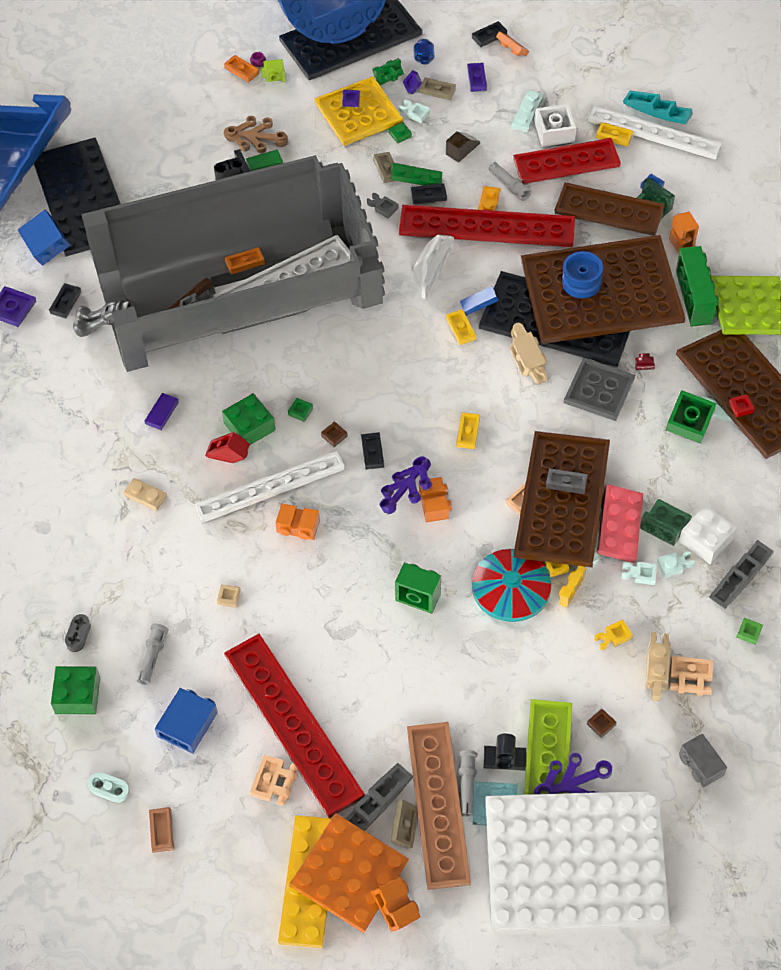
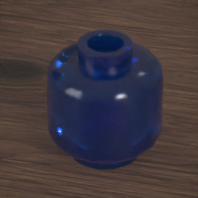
(424, 51)

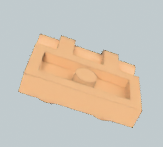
(691, 669)
(267, 779)

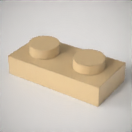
(145, 494)

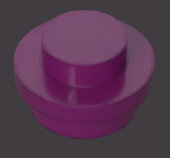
(257, 59)

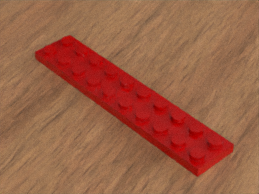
(487, 225)
(294, 726)

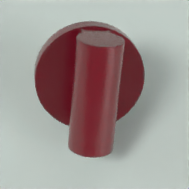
(644, 362)

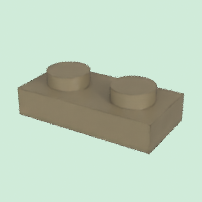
(437, 88)
(383, 163)
(404, 824)

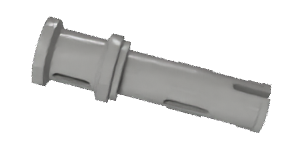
(515, 184)
(154, 645)
(467, 773)

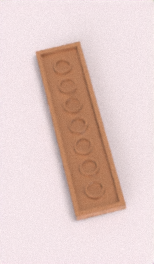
(438, 806)

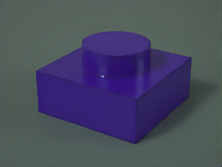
(412, 82)
(351, 98)

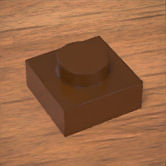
(334, 434)
(601, 723)

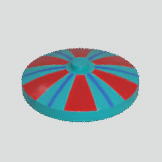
(511, 586)

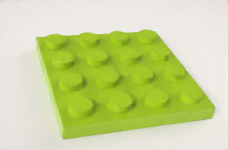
(749, 304)

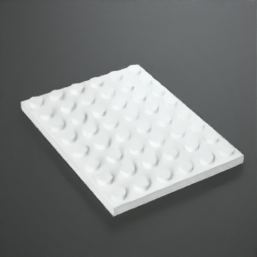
(576, 860)

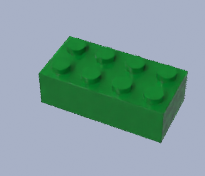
(696, 286)

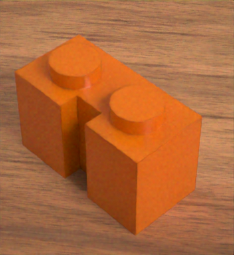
(684, 231)
(434, 501)
(297, 522)
(395, 904)

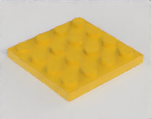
(356, 123)

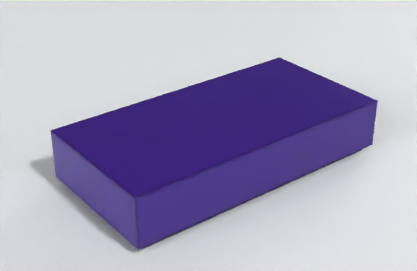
(161, 411)

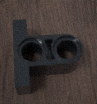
(231, 167)
(505, 754)

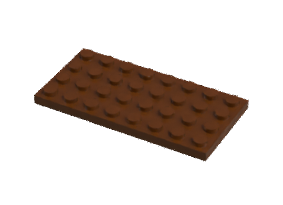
(735, 367)
(559, 523)

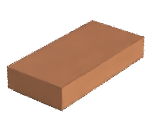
(161, 830)

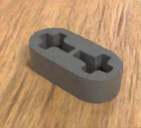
(74, 631)

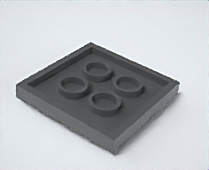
(599, 389)

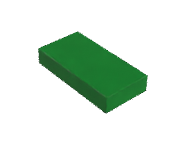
(264, 160)

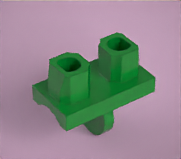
(388, 72)

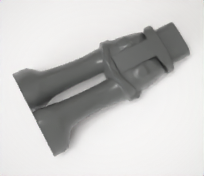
(92, 320)

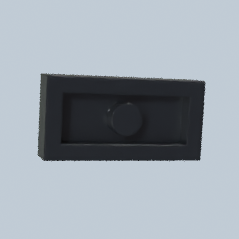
(488, 34)
(428, 193)
(65, 300)
(372, 450)

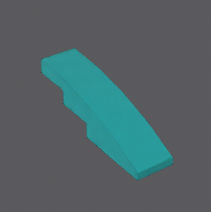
(653, 105)

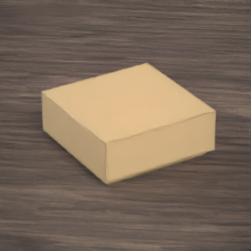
(228, 596)

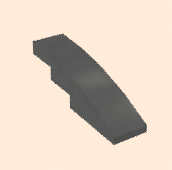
(741, 574)
(379, 797)

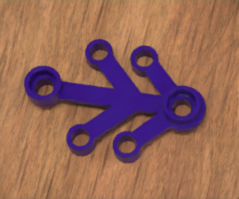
(420, 467)
(569, 783)

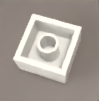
(555, 125)
(707, 534)

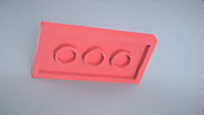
(620, 523)

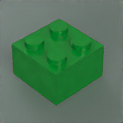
(691, 416)
(249, 419)
(418, 587)
(75, 690)

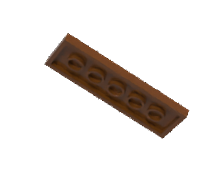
(610, 209)

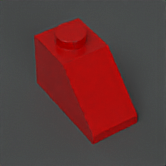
(228, 448)

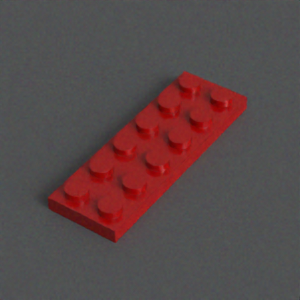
(566, 160)

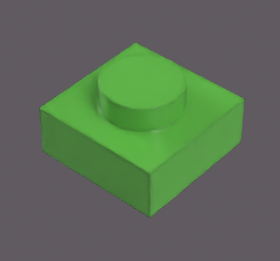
(749, 631)

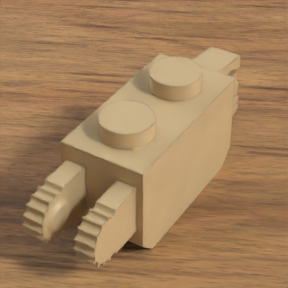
(527, 354)
(657, 666)

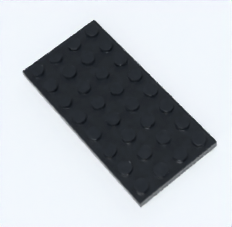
(317, 58)
(75, 184)
(516, 307)

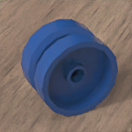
(582, 274)

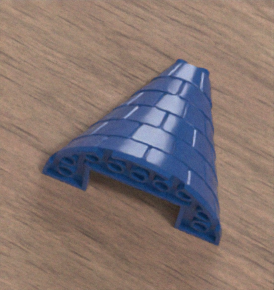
(331, 19)
(25, 136)

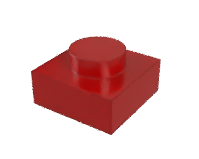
(741, 405)

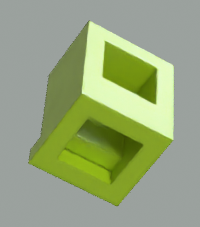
(273, 70)

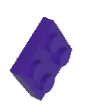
(15, 306)

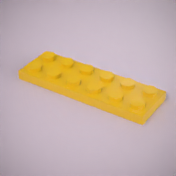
(302, 919)

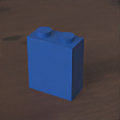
(43, 237)
(186, 720)

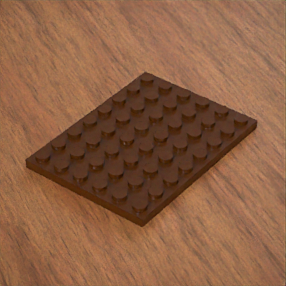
(633, 294)

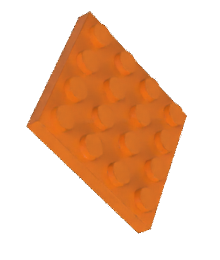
(345, 870)

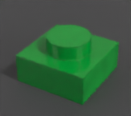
(400, 132)
(300, 409)

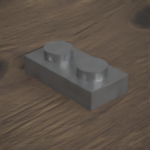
(566, 481)

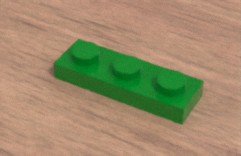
(415, 175)

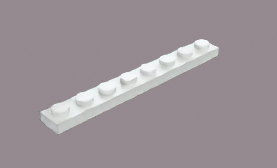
(657, 132)
(269, 487)

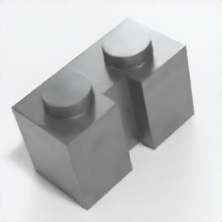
(703, 760)

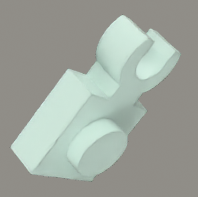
(415, 112)
(673, 565)
(643, 572)

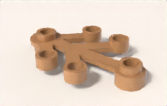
(235, 133)

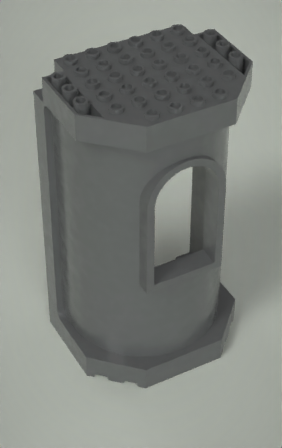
(174, 240)

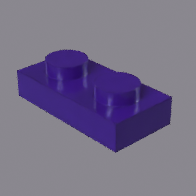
(476, 77)

